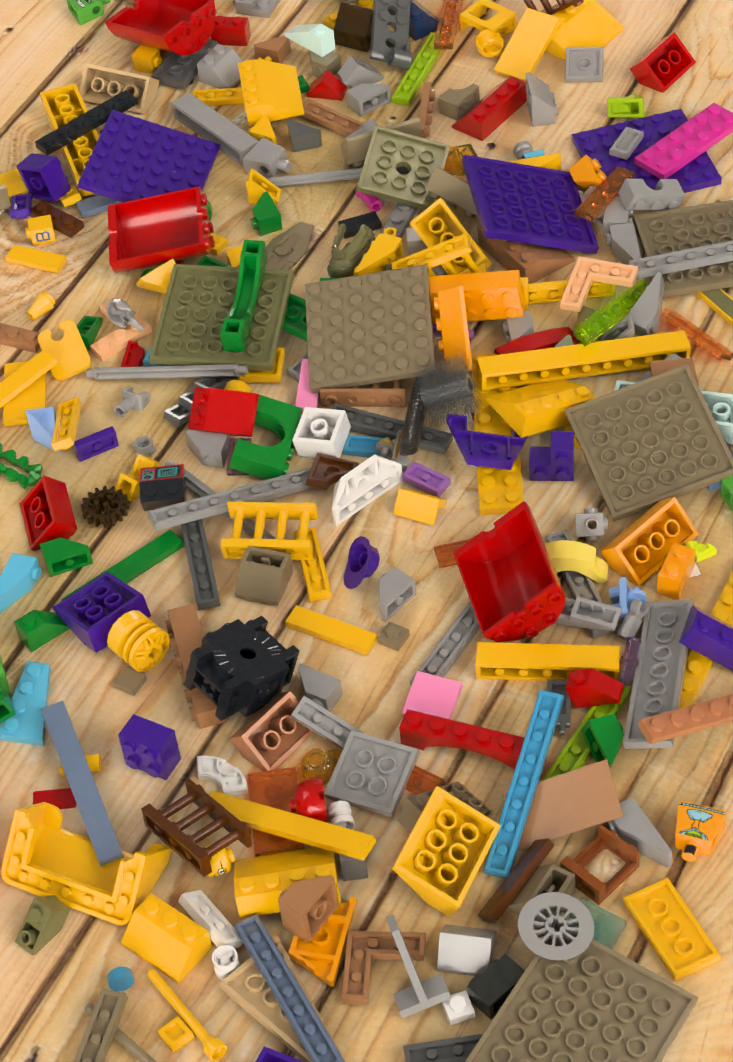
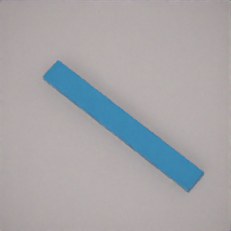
(524, 784)

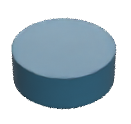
(120, 978)

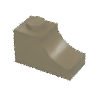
(457, 102)

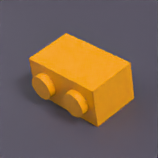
(676, 571)

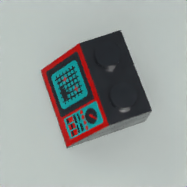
(162, 486)

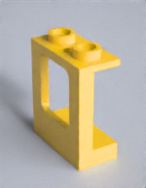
(503, 22)

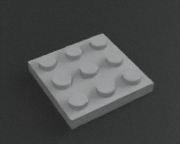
(372, 773)

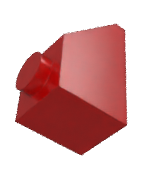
(593, 688)

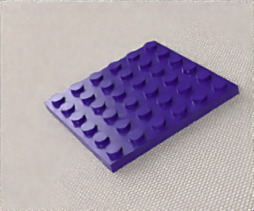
(596, 144)
(145, 160)
(528, 204)

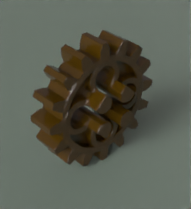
(112, 510)

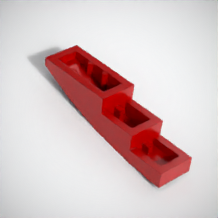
(536, 341)

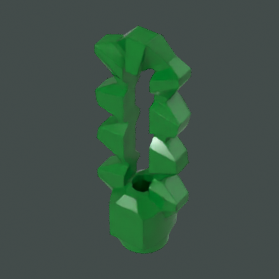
(23, 462)

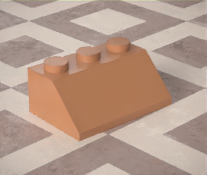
(271, 733)

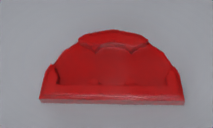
(133, 355)

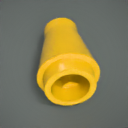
(41, 305)

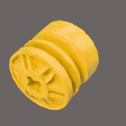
(138, 641)

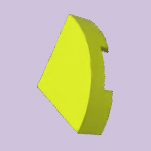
(702, 550)

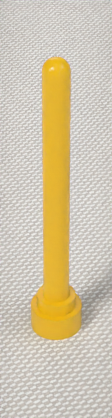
(213, 1047)

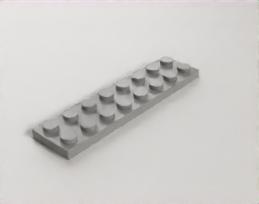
(659, 670)

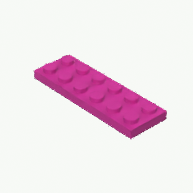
(686, 142)

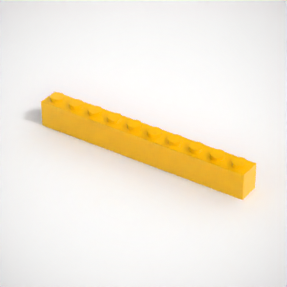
(579, 361)

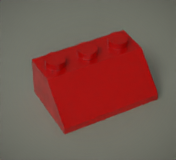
(663, 64)
(47, 512)

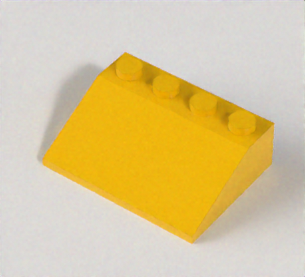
(583, 27)
(270, 90)
(539, 405)
(445, 851)
(263, 878)

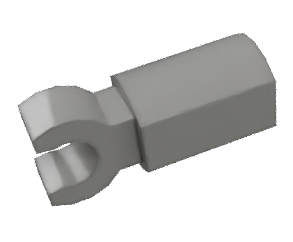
(632, 620)

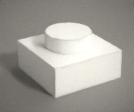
(458, 1008)

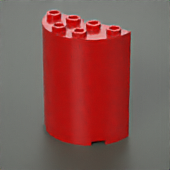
(166, 24)
(159, 230)
(511, 578)

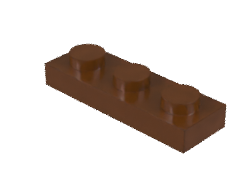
(61, 220)

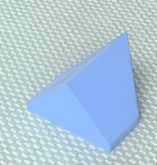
(42, 425)

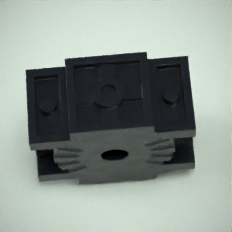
(240, 667)

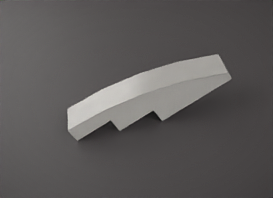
(589, 614)

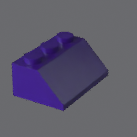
(709, 637)

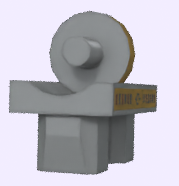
(391, 450)

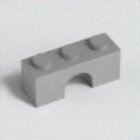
(639, 196)

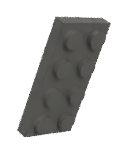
(181, 69)

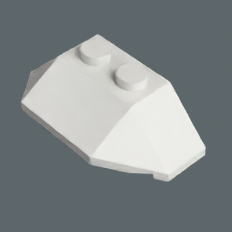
(363, 486)

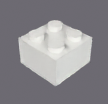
(321, 432)

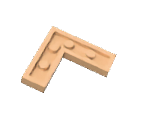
(592, 270)
(119, 338)

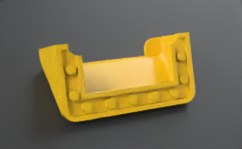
(64, 864)

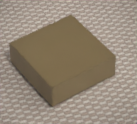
(130, 681)

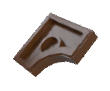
(328, 470)

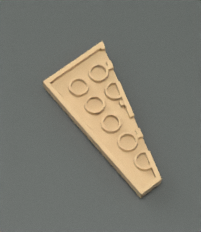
(252, 993)

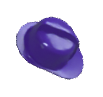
(361, 563)

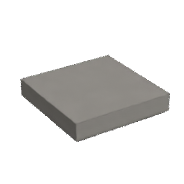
(584, 64)

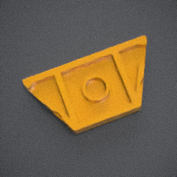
(325, 951)

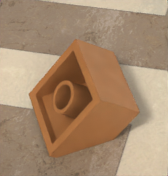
(308, 906)

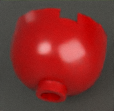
(309, 799)

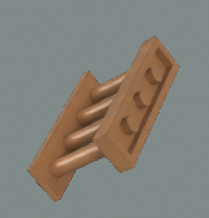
(365, 397)

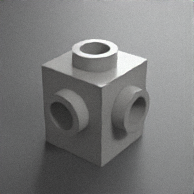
(582, 520)

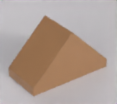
(276, 48)

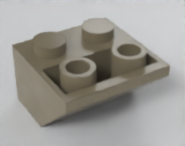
(263, 575)
(544, 880)

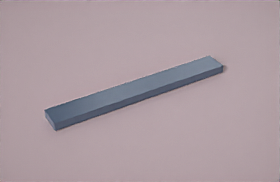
(82, 783)
(287, 991)

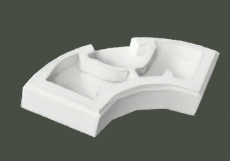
(223, 774)

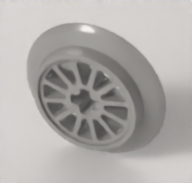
(556, 902)

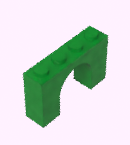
(269, 461)

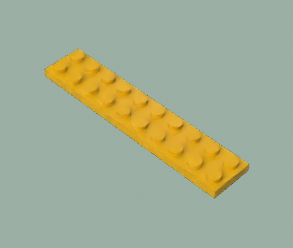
(497, 488)

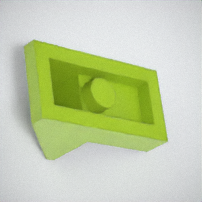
(626, 106)

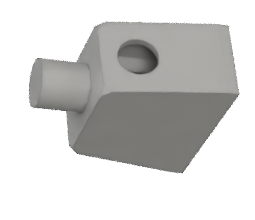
(267, 159)

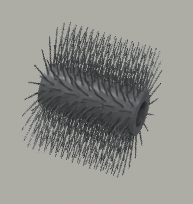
(447, 390)

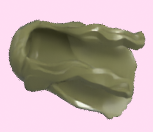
(345, 260)

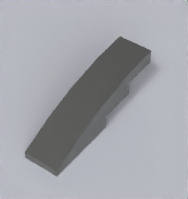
(181, 412)

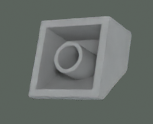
(220, 67)
(540, 101)

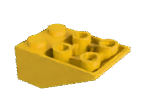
(382, 251)

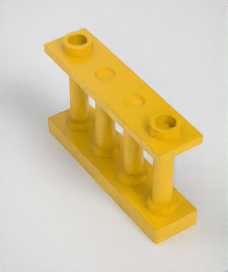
(442, 254)
(299, 549)

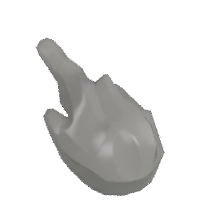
(120, 312)

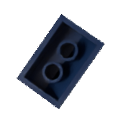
(421, 21)

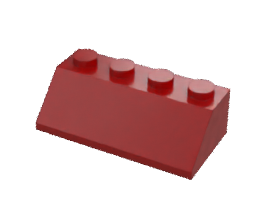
(493, 109)

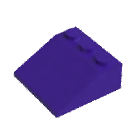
(97, 607)

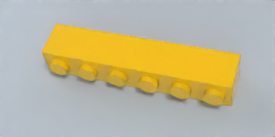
(543, 661)

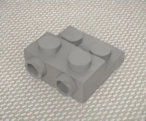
(256, 8)

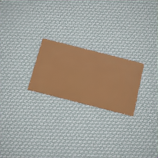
(571, 803)

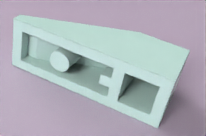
(313, 37)

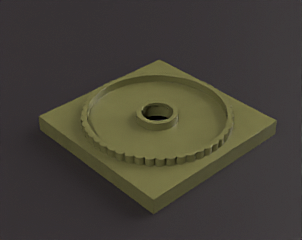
(397, 149)

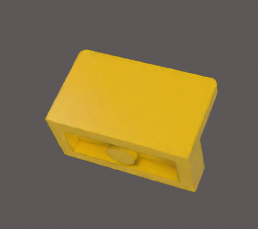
(418, 505)

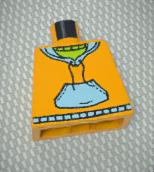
(698, 829)

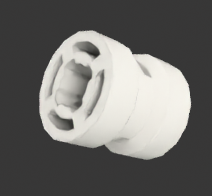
(340, 814)
(225, 961)

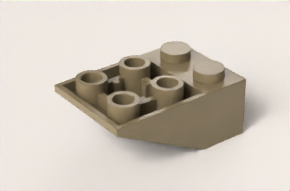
(415, 804)

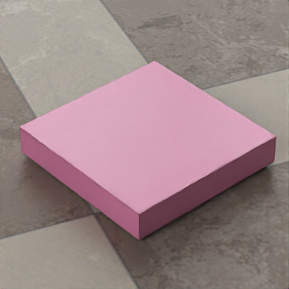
(433, 695)

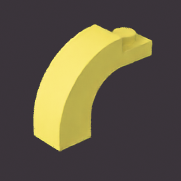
(577, 557)

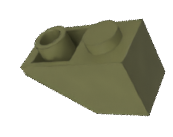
(42, 923)

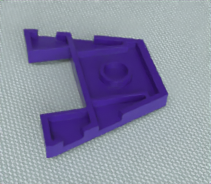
(485, 448)

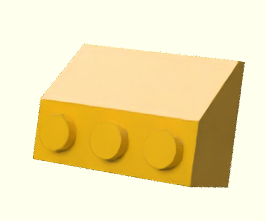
(166, 938)

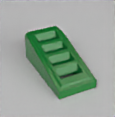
(89, 328)

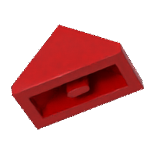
(327, 87)

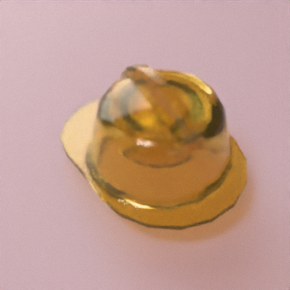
(318, 764)

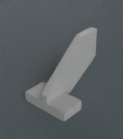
(421, 994)

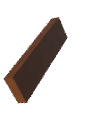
(516, 880)

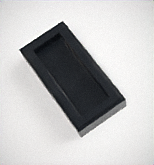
(353, 224)

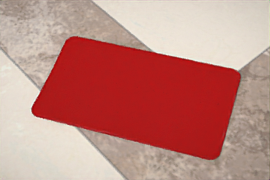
(59, 797)

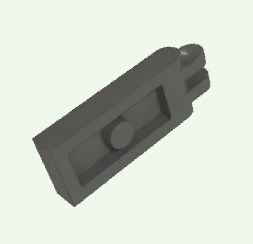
(564, 718)

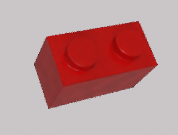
(231, 31)

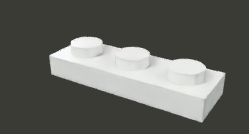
(210, 918)

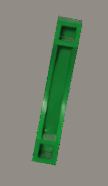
(239, 320)

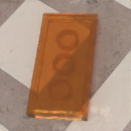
(273, 790)

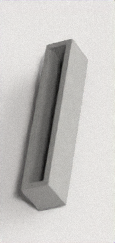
(213, 127)

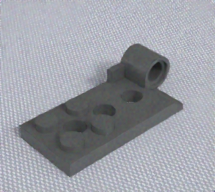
(400, 54)

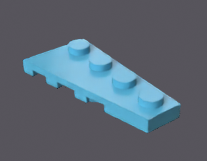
(28, 700)

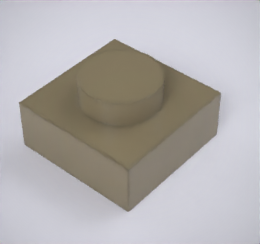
(393, 636)

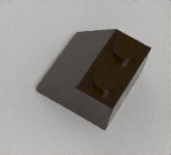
(353, 27)

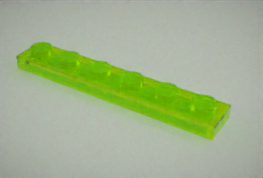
(609, 314)

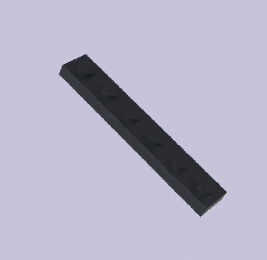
(85, 123)

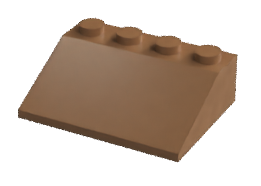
(530, 260)

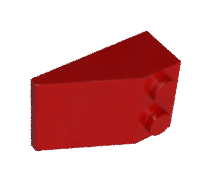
(223, 411)

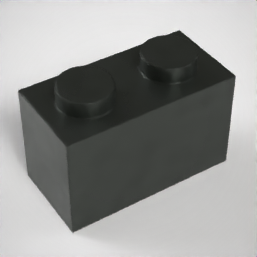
(494, 985)

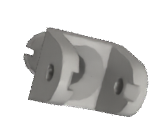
(131, 401)

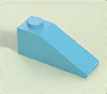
(18, 579)

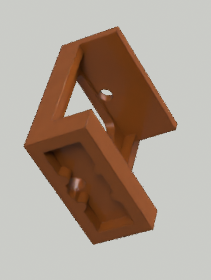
(588, 883)

